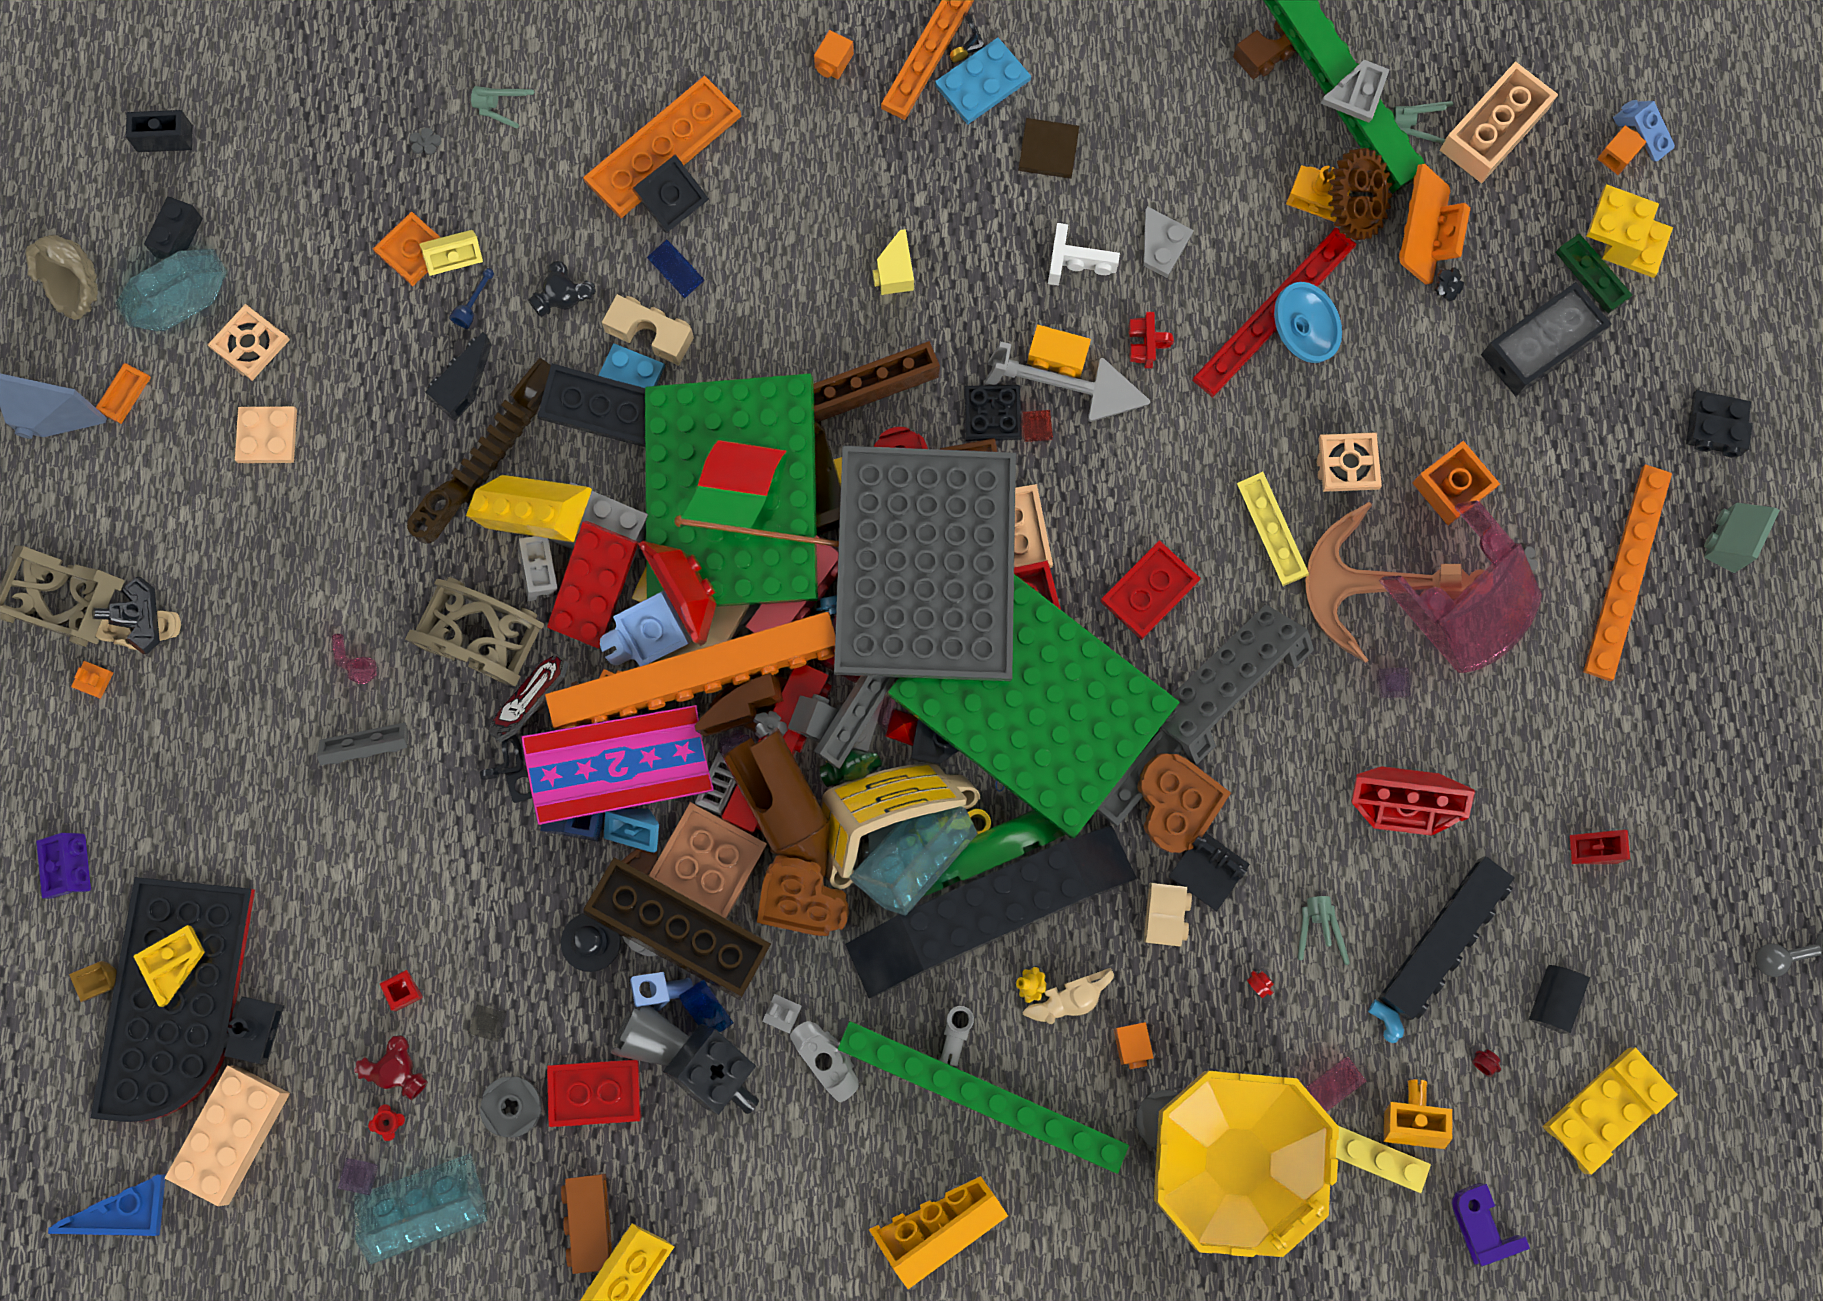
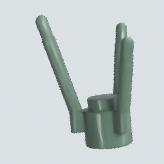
(487, 98)
(1407, 116)
(1322, 912)

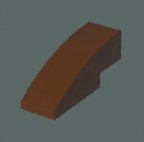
(740, 705)

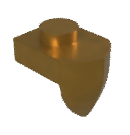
(94, 980)

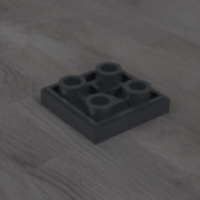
(993, 412)

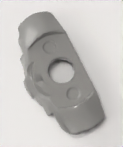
(840, 1078)

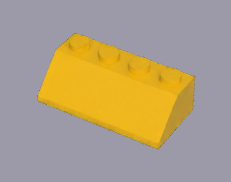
(530, 507)

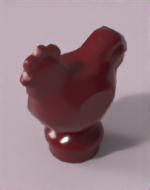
(393, 1069)

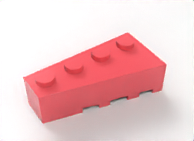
(778, 614)

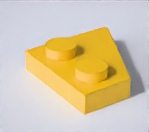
(169, 963)

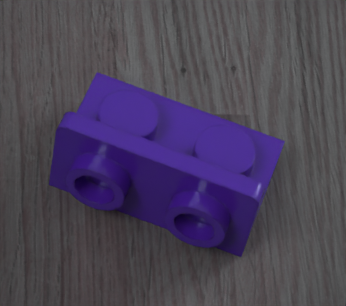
(63, 864)

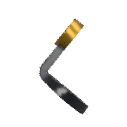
(961, 52)

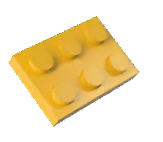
(629, 1267)

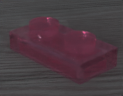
(1336, 1083)

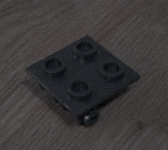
(1209, 871)

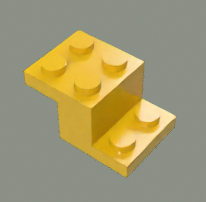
(1629, 231)

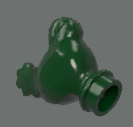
(855, 767)

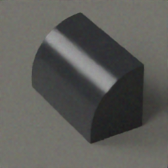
(1559, 999)

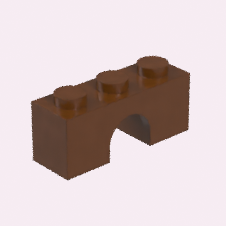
(1259, 55)

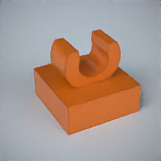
(92, 679)

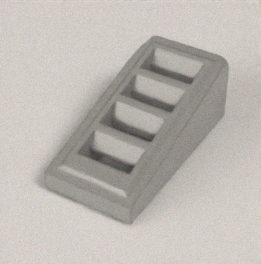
(717, 808)

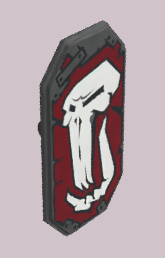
(528, 697)

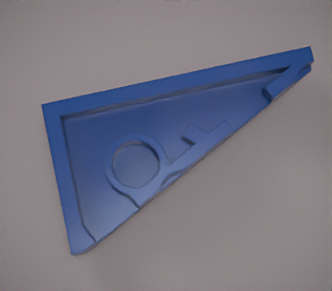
(127, 1213)

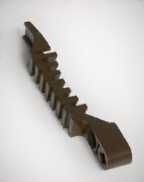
(527, 399)

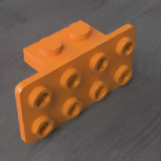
(1432, 226)

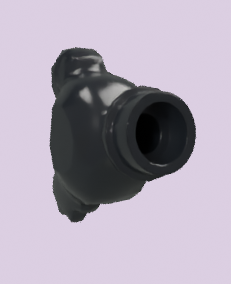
(560, 291)

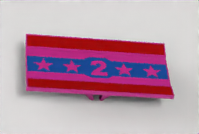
(616, 764)

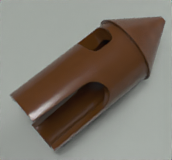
(780, 798)

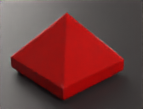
(902, 727)

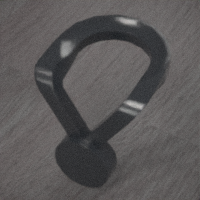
(503, 768)

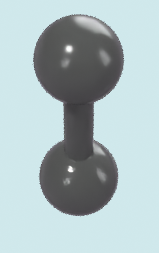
(1776, 960)

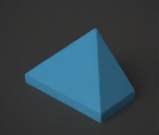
(633, 828)

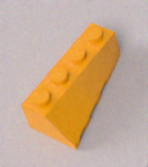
(938, 1230)

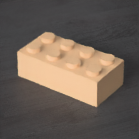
(1498, 122)
(227, 1135)

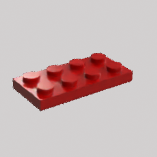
(592, 584)

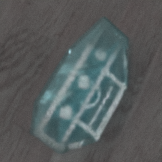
(172, 290)

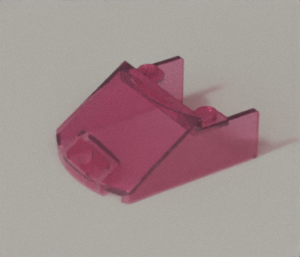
(1489, 613)

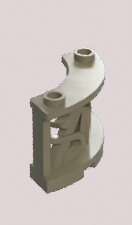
(35, 568)
(431, 635)

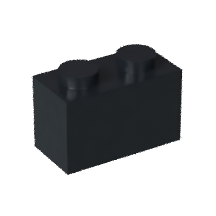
(159, 131)
(173, 228)

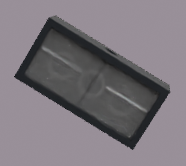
(1545, 339)

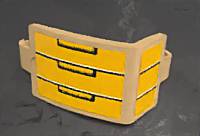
(882, 800)

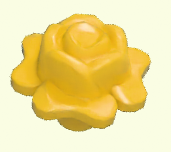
(1031, 984)

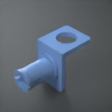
(660, 989)

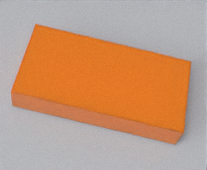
(123, 393)

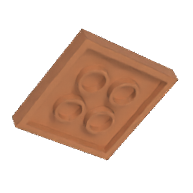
(708, 860)

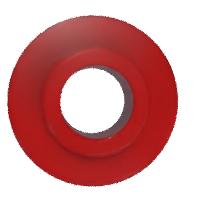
(1261, 983)

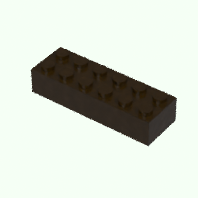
(676, 928)

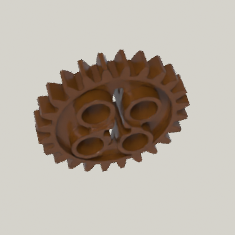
(1360, 214)

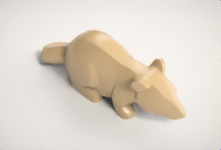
(1076, 1000)

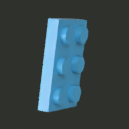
(982, 80)
(631, 367)

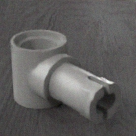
(955, 1036)

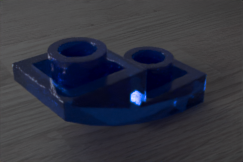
(675, 268)

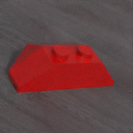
(684, 587)
(1411, 800)

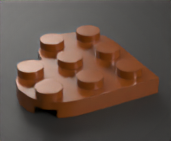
(1180, 800)
(798, 900)

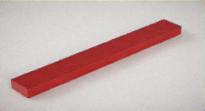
(1262, 323)

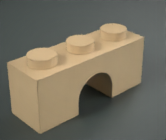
(628, 317)

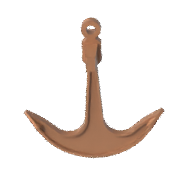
(1333, 581)

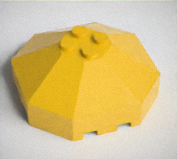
(1245, 1163)

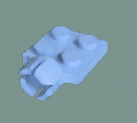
(645, 632)

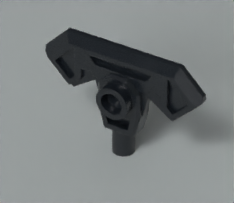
(136, 614)

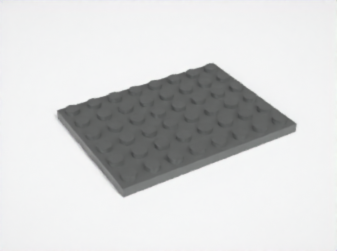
(926, 564)

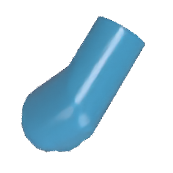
(1391, 1019)

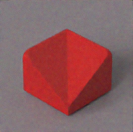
(400, 991)

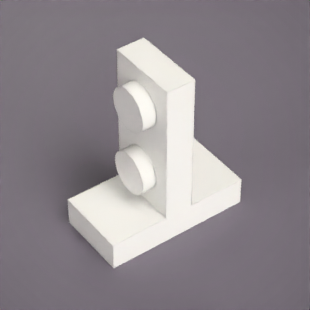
(1078, 257)

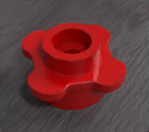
(377, 1124)

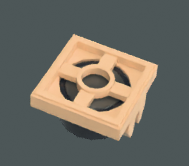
(251, 342)
(1349, 462)

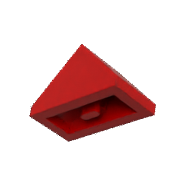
(1600, 847)

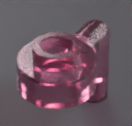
(359, 669)

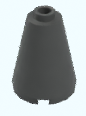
(648, 1037)

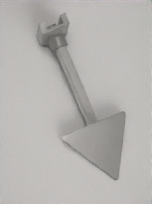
(1109, 392)

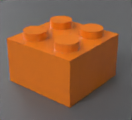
(1454, 480)

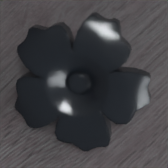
(1449, 284)

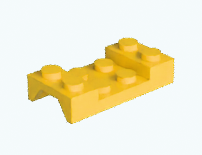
(1610, 1109)

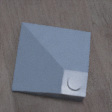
(44, 408)

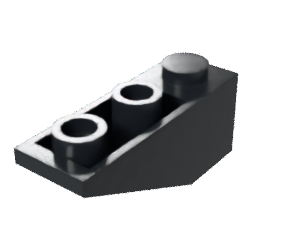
(460, 382)

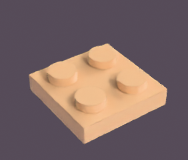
(265, 435)

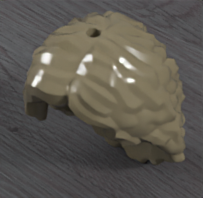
(65, 274)

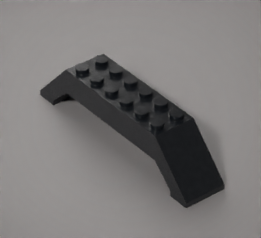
(989, 909)

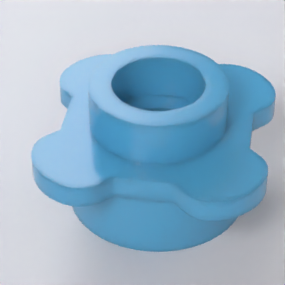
(828, 604)

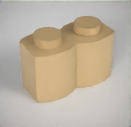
(1166, 914)

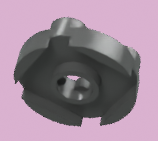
(494, 1102)

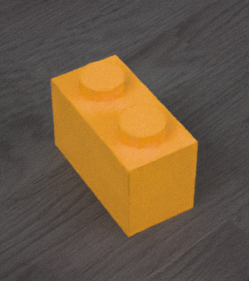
(1058, 351)

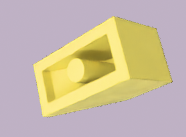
(894, 267)

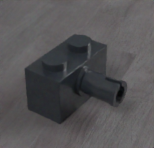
(253, 1030)

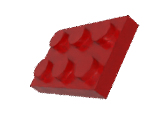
(1150, 590)
(594, 1093)

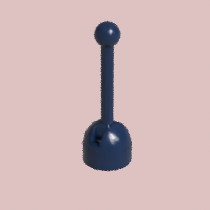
(463, 314)

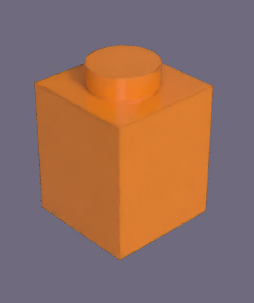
(833, 55)
(1622, 150)
(1133, 1045)

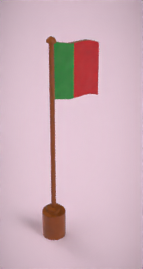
(735, 490)

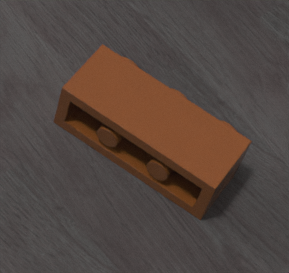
(587, 1222)

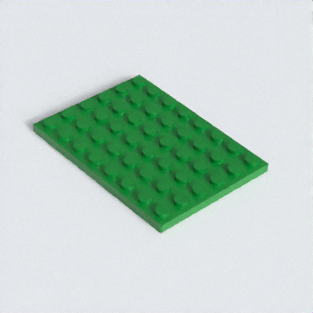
(680, 433)
(1062, 722)

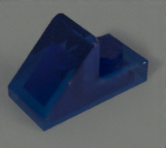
(705, 1007)

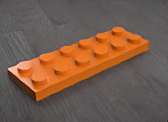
(679, 129)

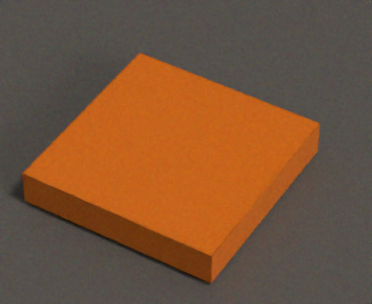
(402, 248)

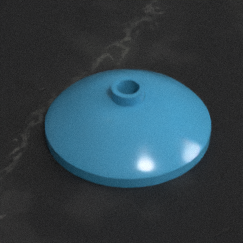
(1308, 322)

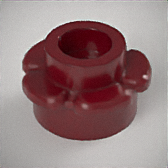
(1487, 1062)

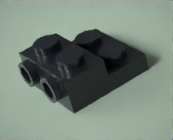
(1719, 424)

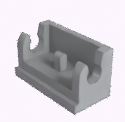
(537, 567)

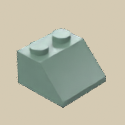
(1739, 535)

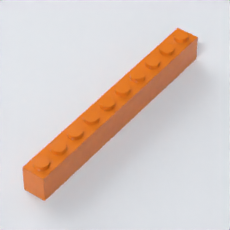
(693, 673)

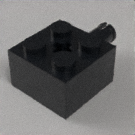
(712, 1071)

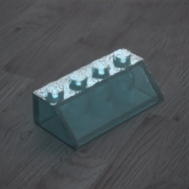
(914, 858)
(419, 1209)

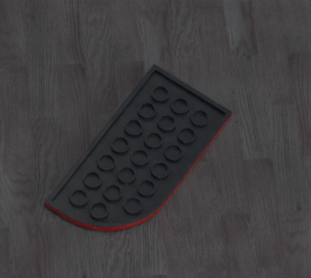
(170, 1054)

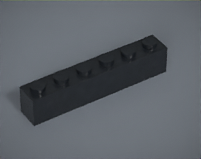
(1446, 939)

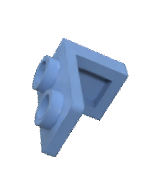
(1649, 126)

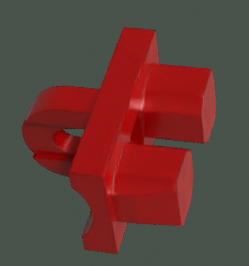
(1153, 340)

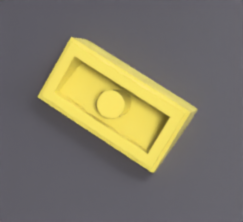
(451, 252)

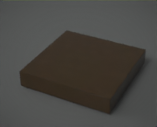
(1048, 148)

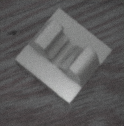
(782, 1013)

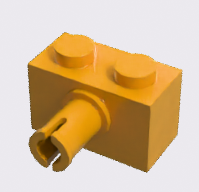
(1311, 191)
(1416, 1122)

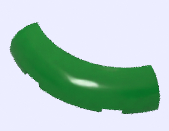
(998, 846)

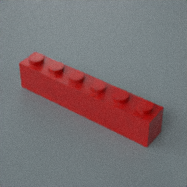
(802, 682)

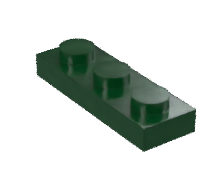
(1594, 273)

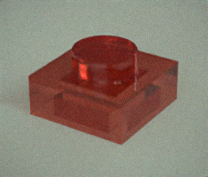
(1037, 425)

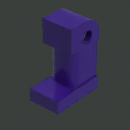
(1479, 1227)

